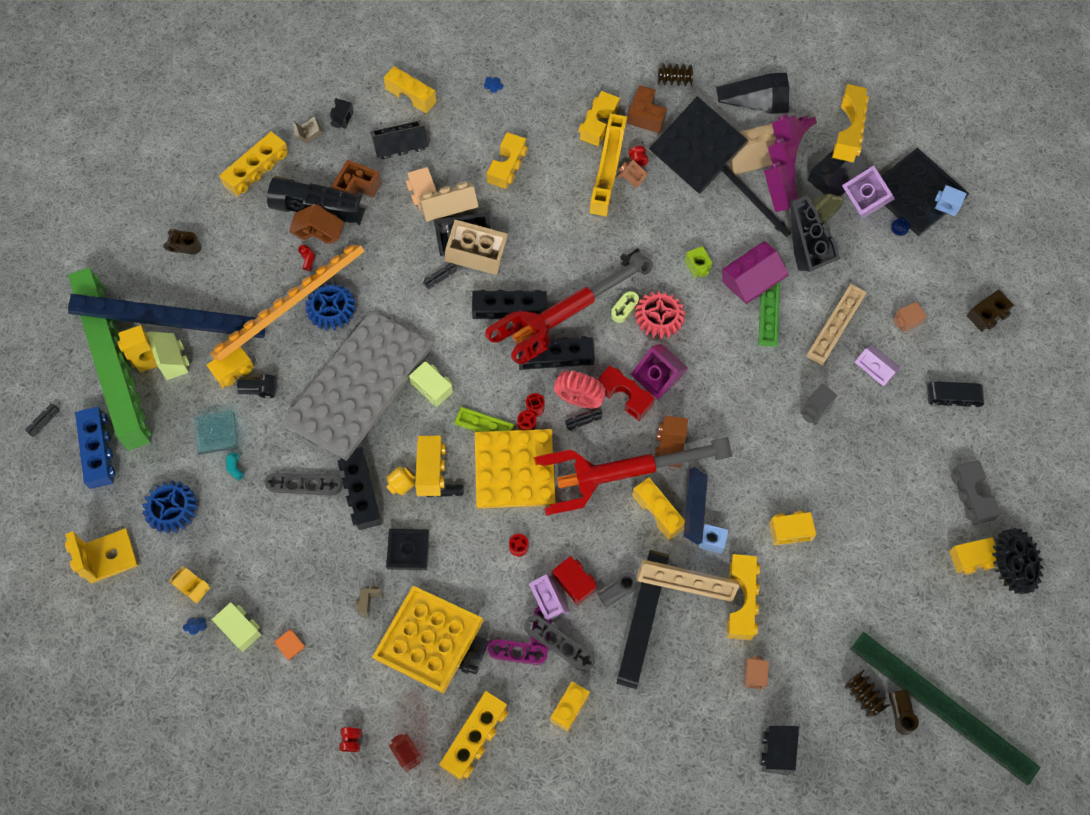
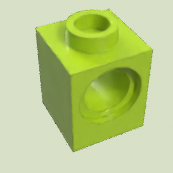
(698, 255)

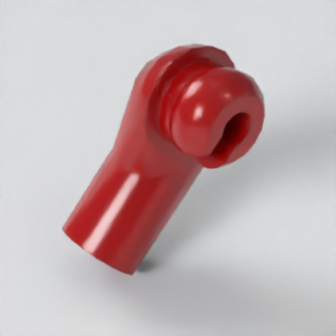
(308, 256)

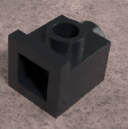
(341, 113)

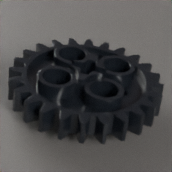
(1018, 561)

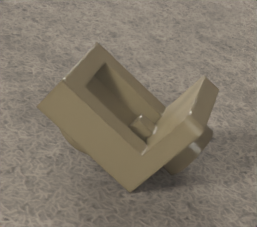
(308, 130)
(363, 603)

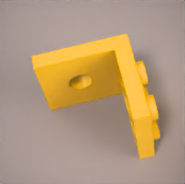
(91, 558)

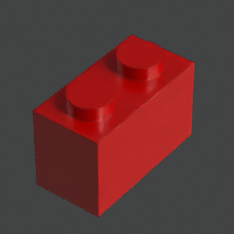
(574, 580)

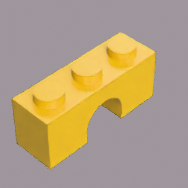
(421, 95)
(592, 129)
(502, 173)
(137, 348)
(666, 516)

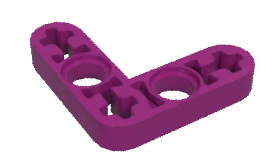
(534, 645)

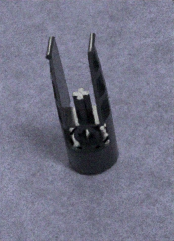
(289, 196)

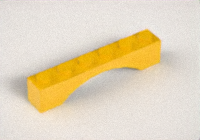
(855, 106)
(608, 165)

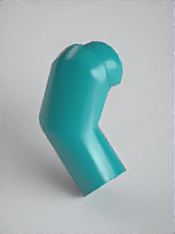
(231, 466)

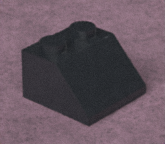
(779, 749)

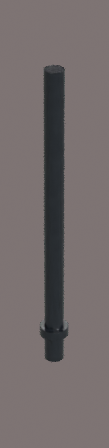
(779, 225)

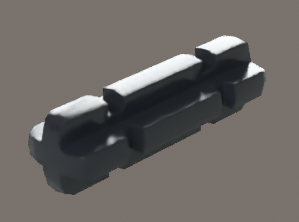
(440, 275)
(583, 419)
(42, 420)
(448, 491)

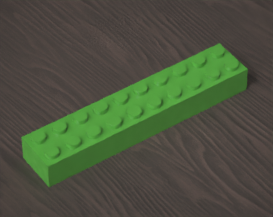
(112, 367)

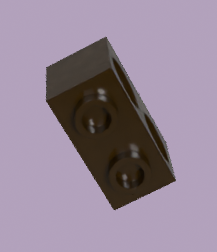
(990, 311)

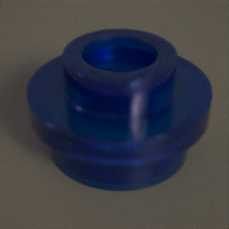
(902, 223)

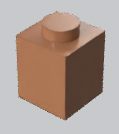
(909, 317)
(756, 673)

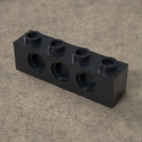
(500, 309)
(565, 357)
(370, 516)

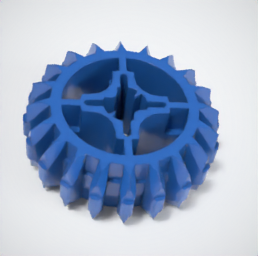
(329, 315)
(173, 491)

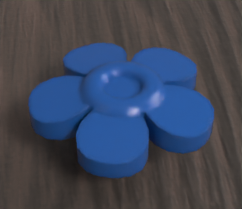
(493, 84)
(194, 625)

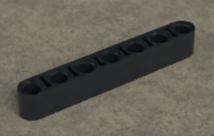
(640, 628)

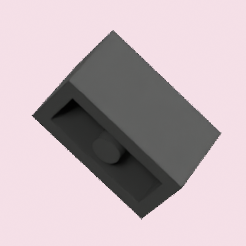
(818, 404)

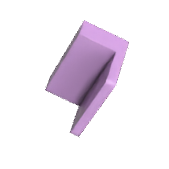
(877, 365)
(549, 597)

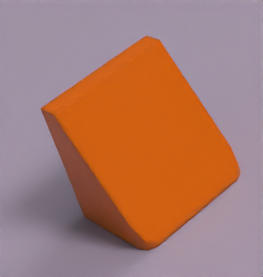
(289, 644)

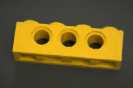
(262, 155)
(487, 705)

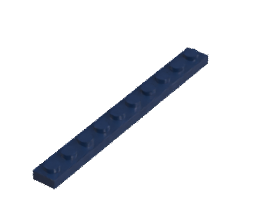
(158, 314)

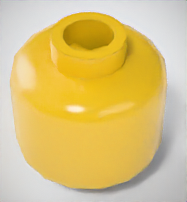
(400, 480)

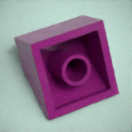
(659, 370)

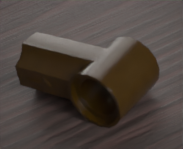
(902, 710)

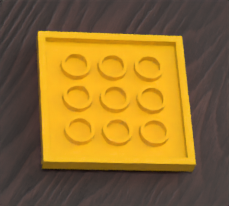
(508, 471)
(428, 639)

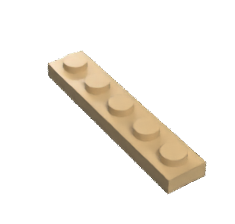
(836, 324)
(687, 580)

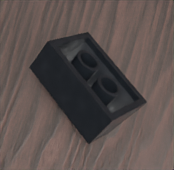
(399, 139)
(833, 173)
(444, 224)

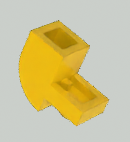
(189, 584)

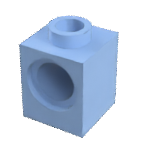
(950, 200)
(720, 535)

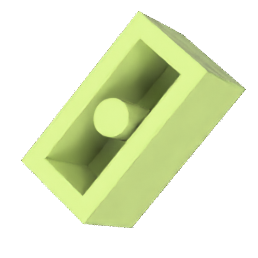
(431, 383)
(236, 626)

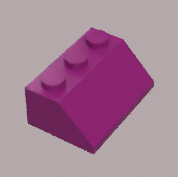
(754, 272)

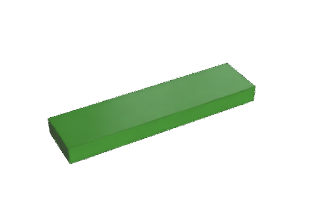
(769, 317)

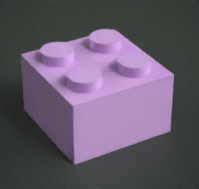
(868, 192)

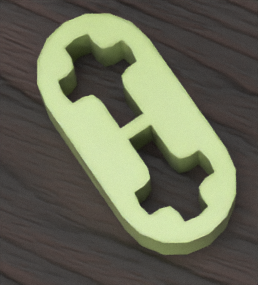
(621, 304)

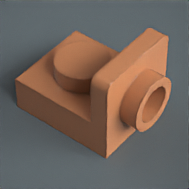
(632, 173)

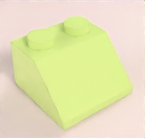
(168, 354)

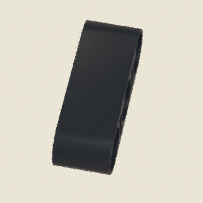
(955, 393)

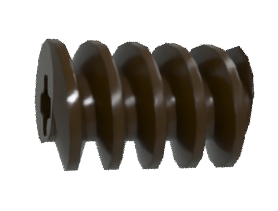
(675, 74)
(866, 694)

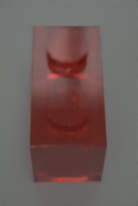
(405, 752)

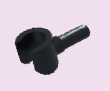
(625, 258)

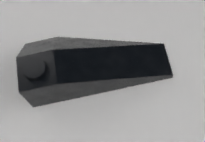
(763, 93)
(811, 240)

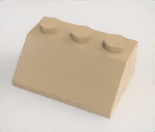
(755, 152)
(447, 201)
(475, 247)

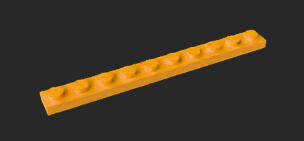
(281, 305)

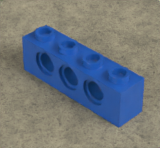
(85, 422)

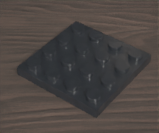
(698, 145)
(914, 188)

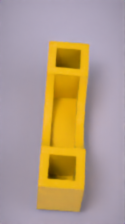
(742, 622)

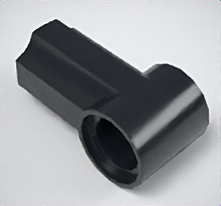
(261, 386)

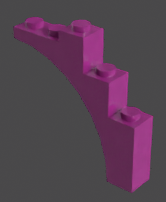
(783, 154)

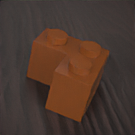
(644, 112)
(357, 178)
(317, 223)
(672, 436)

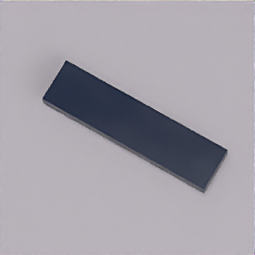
(695, 506)

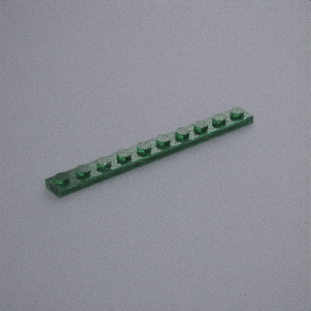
(946, 708)

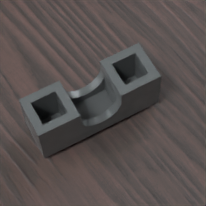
(977, 508)

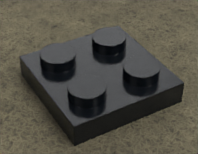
(407, 549)

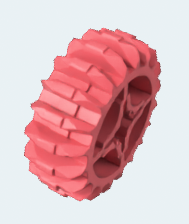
(645, 316)
(579, 389)

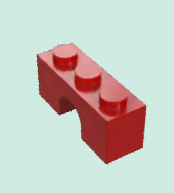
(639, 400)

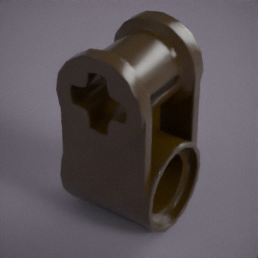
(181, 242)

